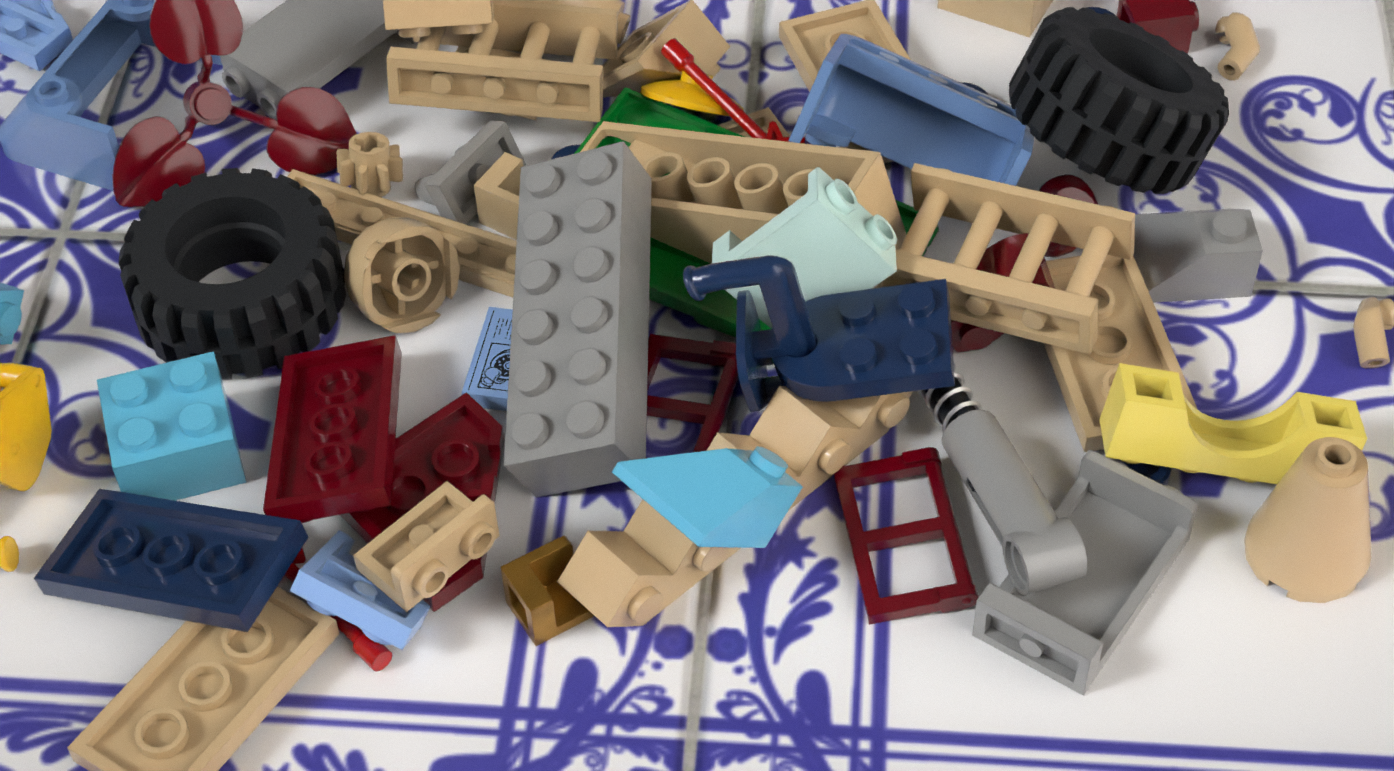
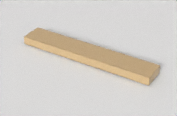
(482, 255)

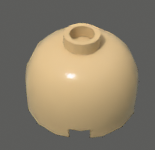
(401, 273)

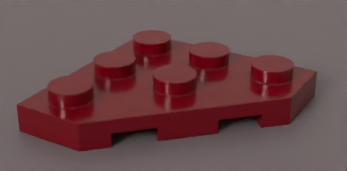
(453, 446)

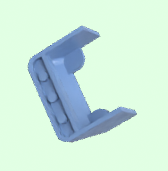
(911, 115)
(47, 122)

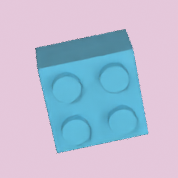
(171, 429)

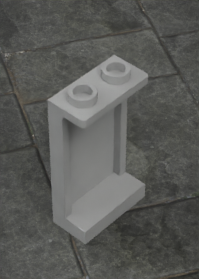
(302, 47)
(1130, 542)

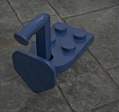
(835, 342)

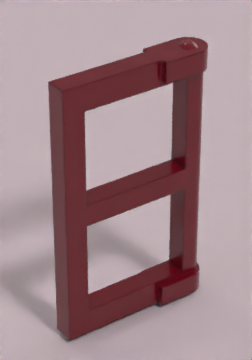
(710, 415)
(943, 598)

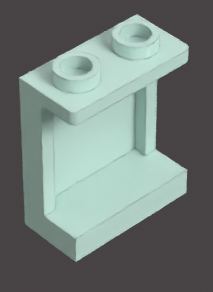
(826, 239)

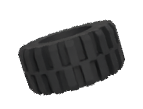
(1118, 100)
(226, 223)

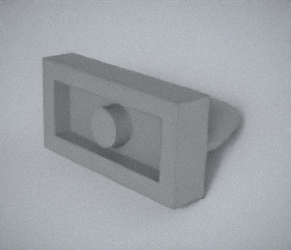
(453, 184)

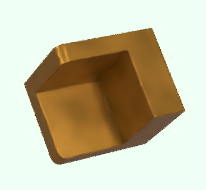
(537, 597)

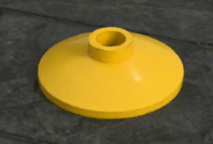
(684, 94)

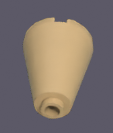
(1315, 525)

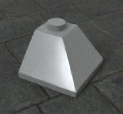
(1197, 254)

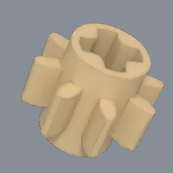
(370, 164)

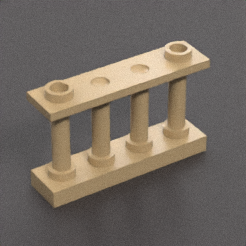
(509, 83)
(1013, 302)

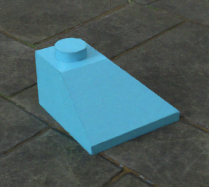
(716, 494)

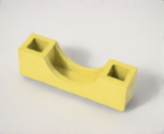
(1155, 424)

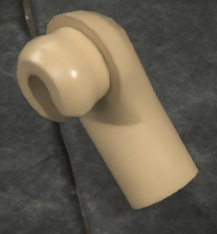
(1244, 44)
(1369, 326)

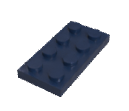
(172, 559)

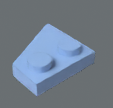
(32, 32)
(338, 589)

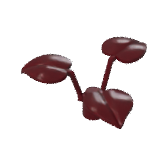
(154, 154)

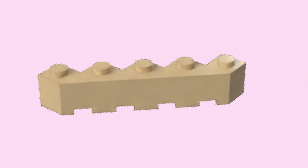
(651, 563)

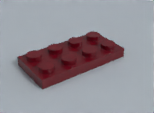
(335, 431)

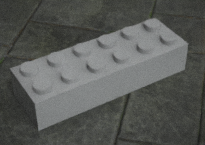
(579, 321)

